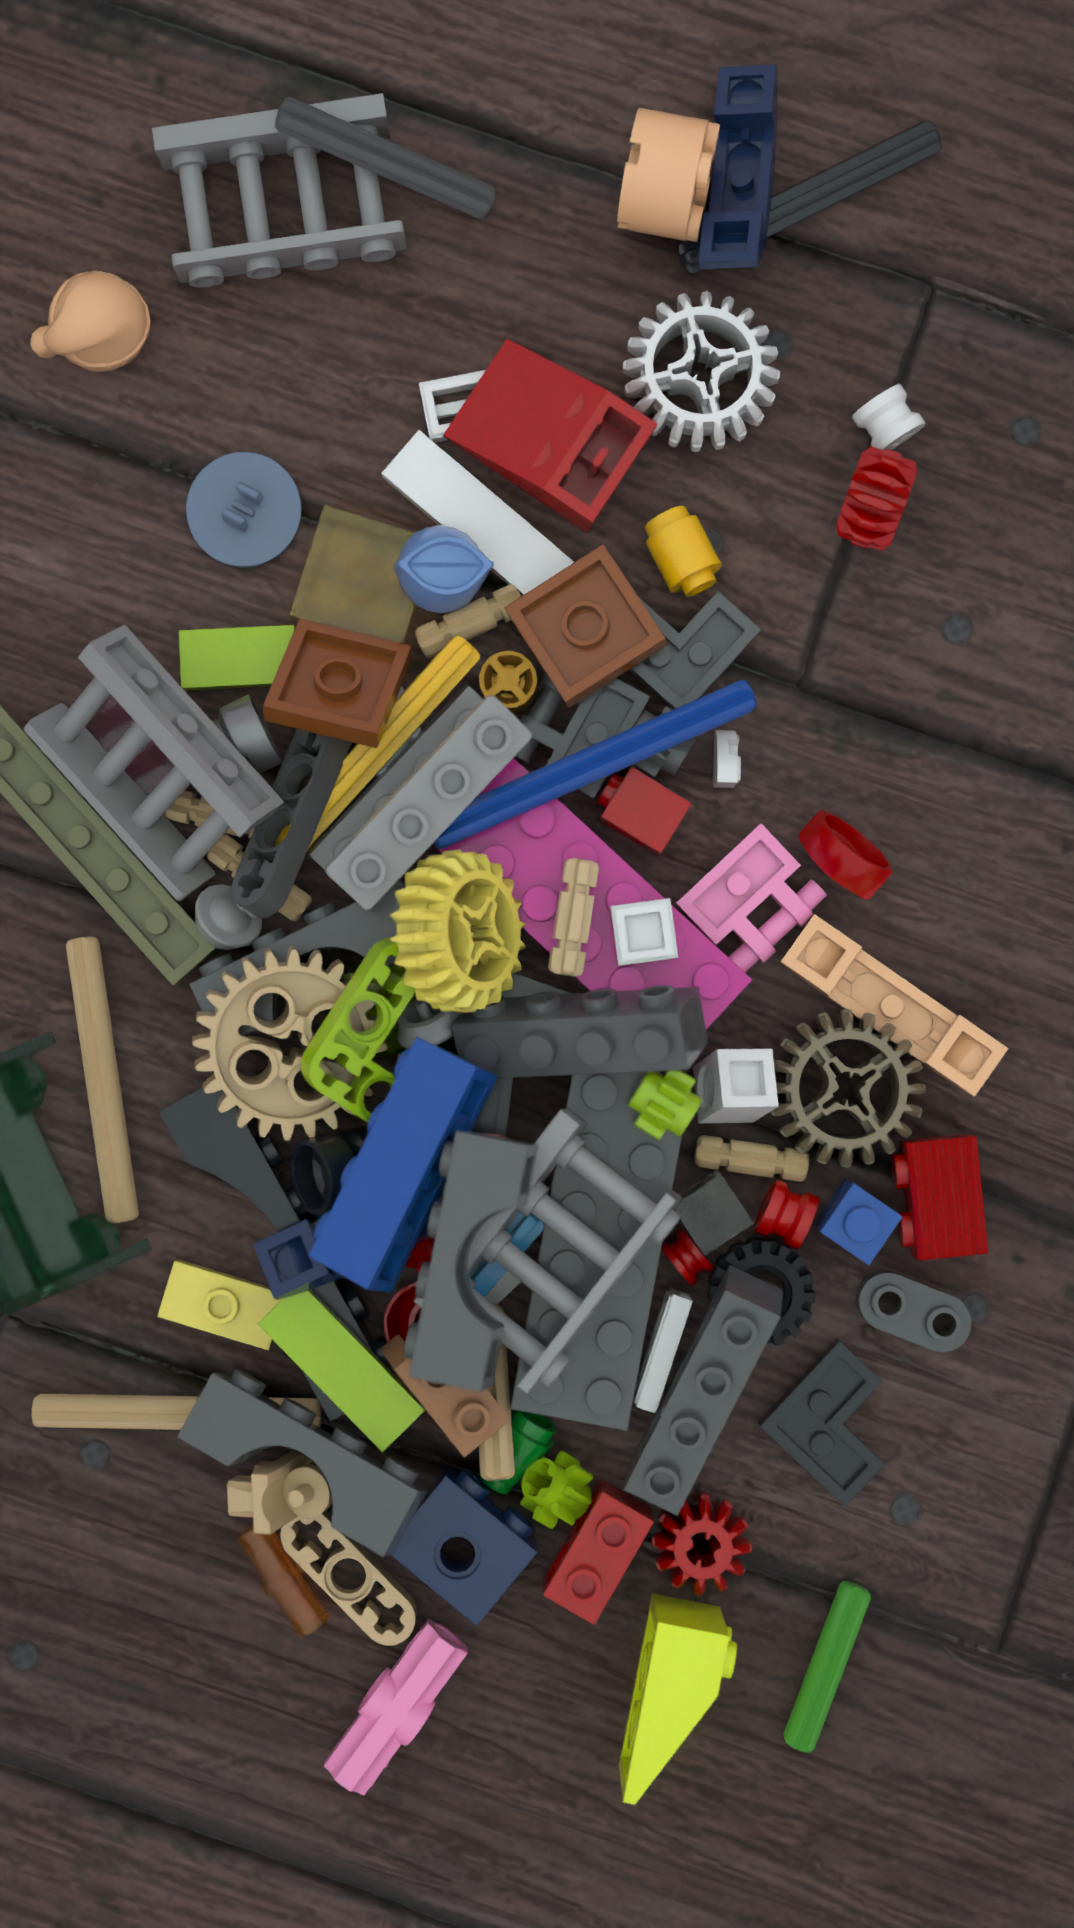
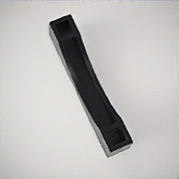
(251, 1166)

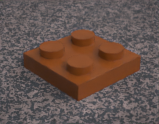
(586, 626)
(337, 683)

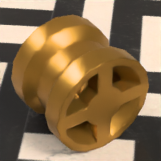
(502, 673)

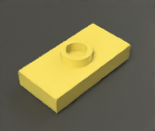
(217, 1303)

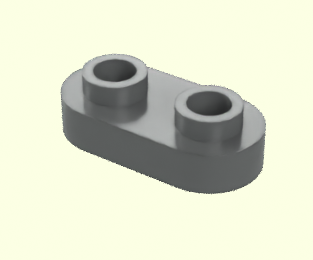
(915, 1311)

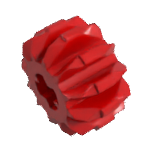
(876, 498)
(723, 1545)

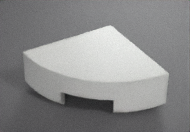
(726, 759)

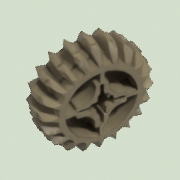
(886, 1059)

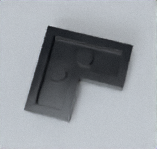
(811, 1421)

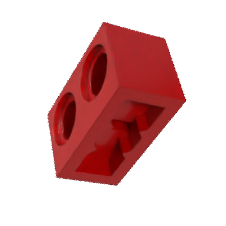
(597, 1552)

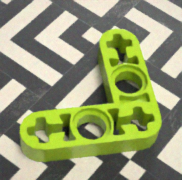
(355, 1047)

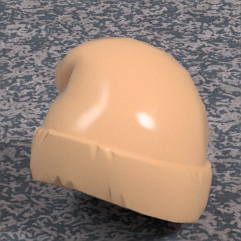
(94, 322)

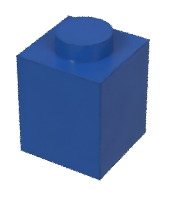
(857, 1221)

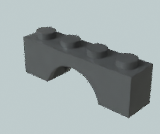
(326, 928)
(455, 1335)
(369, 1498)

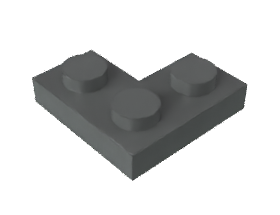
(697, 653)

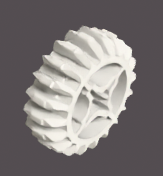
(691, 324)

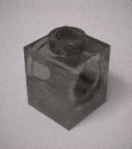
(712, 1212)

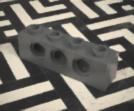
(704, 1390)

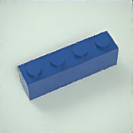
(396, 1173)

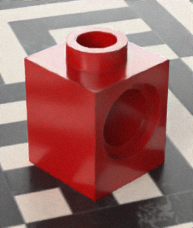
(642, 810)

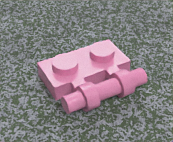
(741, 884)

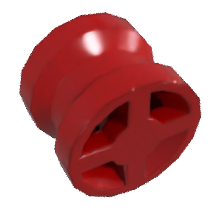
(786, 1214)

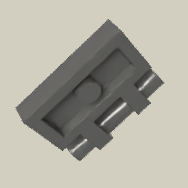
(597, 718)

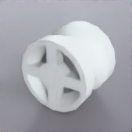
(888, 419)

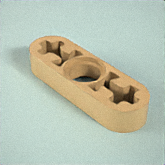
(346, 1599)

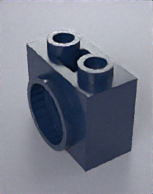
(501, 1540)

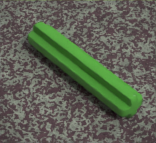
(827, 1666)

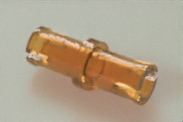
(283, 1580)

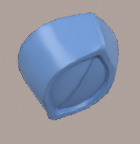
(441, 568)

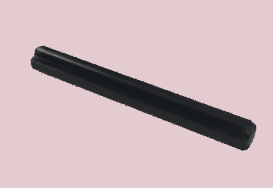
(838, 182)

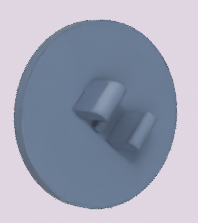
(244, 509)

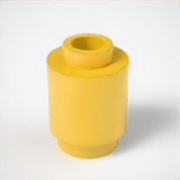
(682, 551)

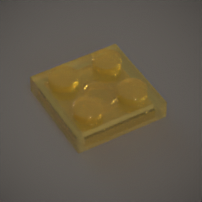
(353, 579)

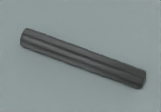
(384, 157)

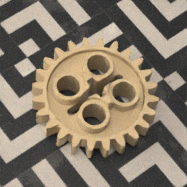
(271, 1093)

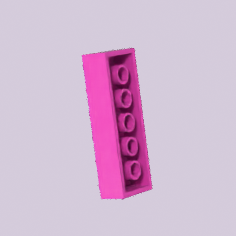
(533, 855)

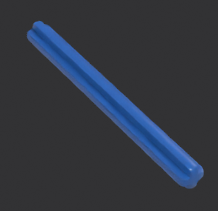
(600, 761)

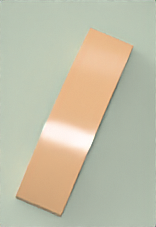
(865, 985)

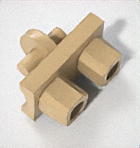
(279, 1492)

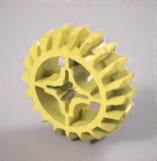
(458, 931)

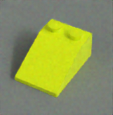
(675, 1684)

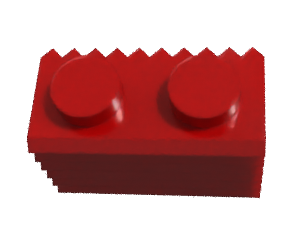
(941, 1197)

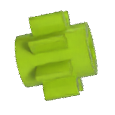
(664, 1102)
(556, 1490)

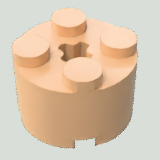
(667, 175)

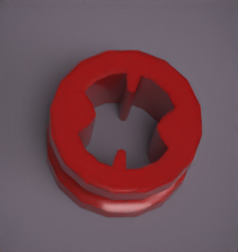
(686, 1257)

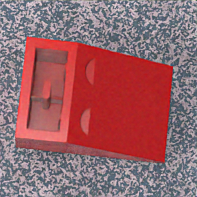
(550, 433)

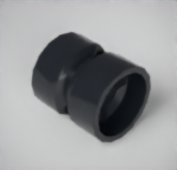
(319, 1164)

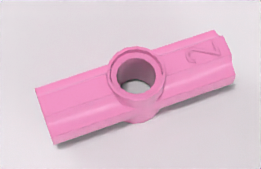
(396, 1707)

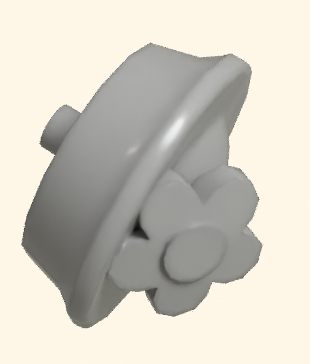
(223, 921)
(425, 1023)

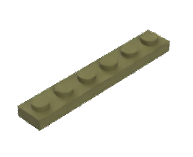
(98, 856)

